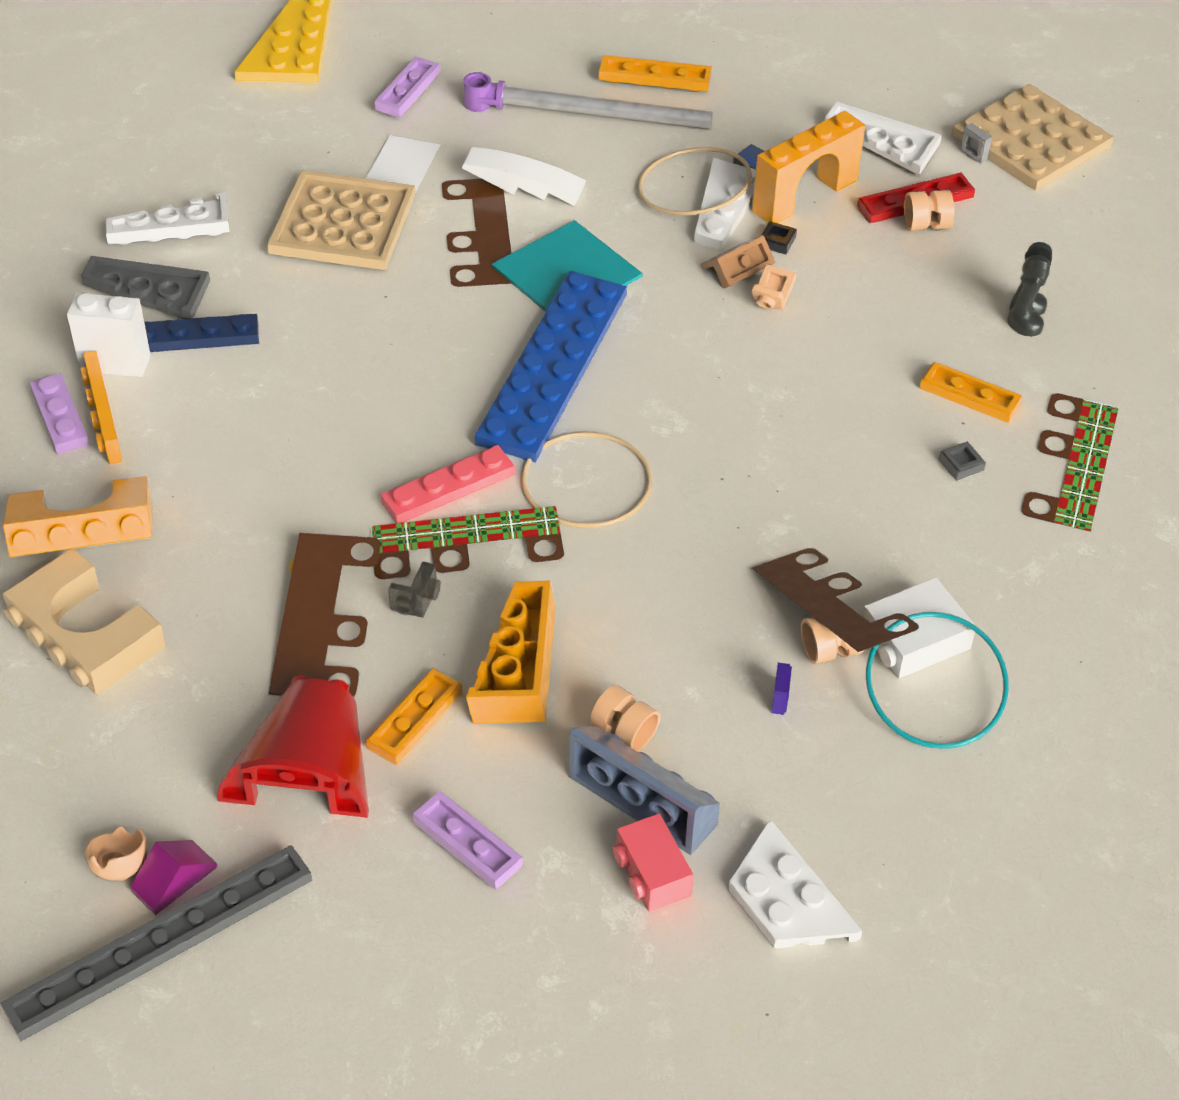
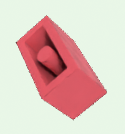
(653, 862)

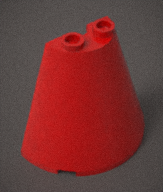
(307, 745)

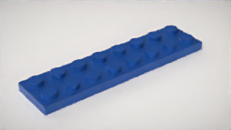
(551, 366)

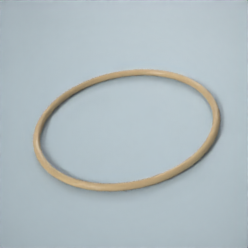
(695, 212)
(599, 435)

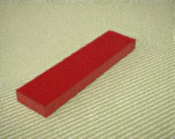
(891, 202)

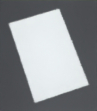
(403, 161)

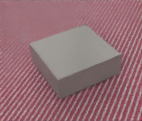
(976, 143)

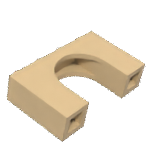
(91, 657)

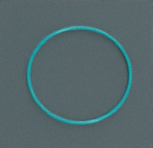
(930, 744)

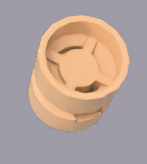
(930, 210)
(821, 643)
(623, 716)

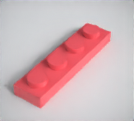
(447, 484)

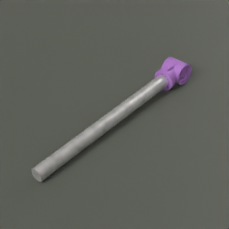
(482, 93)

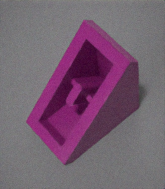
(170, 872)

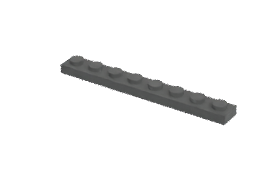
(155, 942)

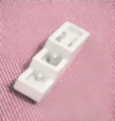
(516, 171)

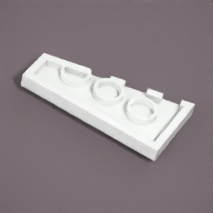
(170, 222)

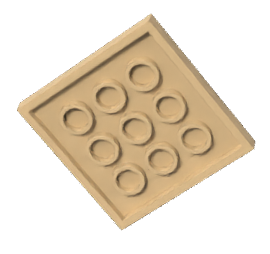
(1036, 136)
(342, 220)

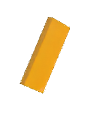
(970, 392)
(414, 716)

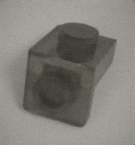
(415, 599)

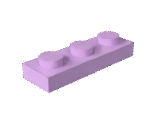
(407, 87)
(59, 413)
(467, 840)

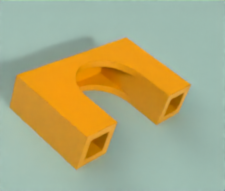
(779, 169)
(36, 529)

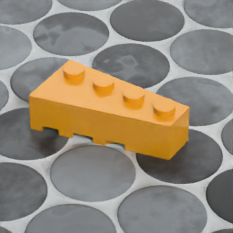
(516, 671)

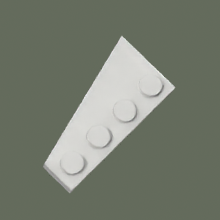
(893, 139)
(723, 183)

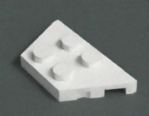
(787, 895)

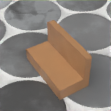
(741, 261)

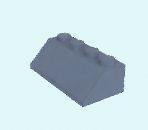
(640, 786)

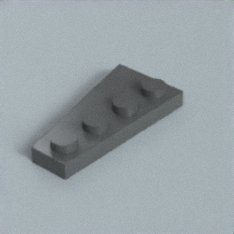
(157, 286)

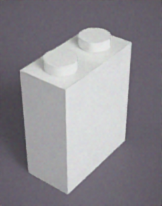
(112, 329)
(935, 638)

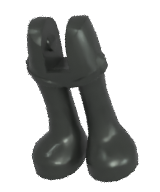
(1027, 302)

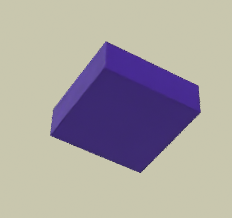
(781, 688)

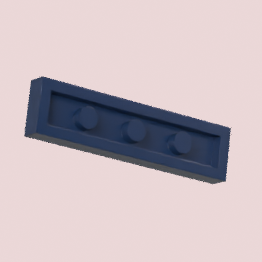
(202, 332)

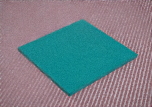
(544, 264)

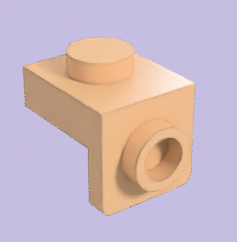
(773, 288)

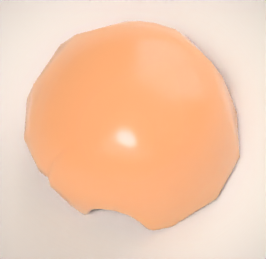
(116, 854)

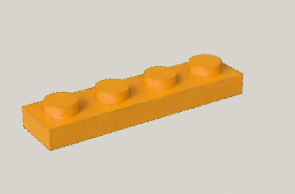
(655, 73)
(102, 416)

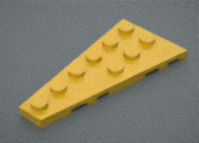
(290, 46)

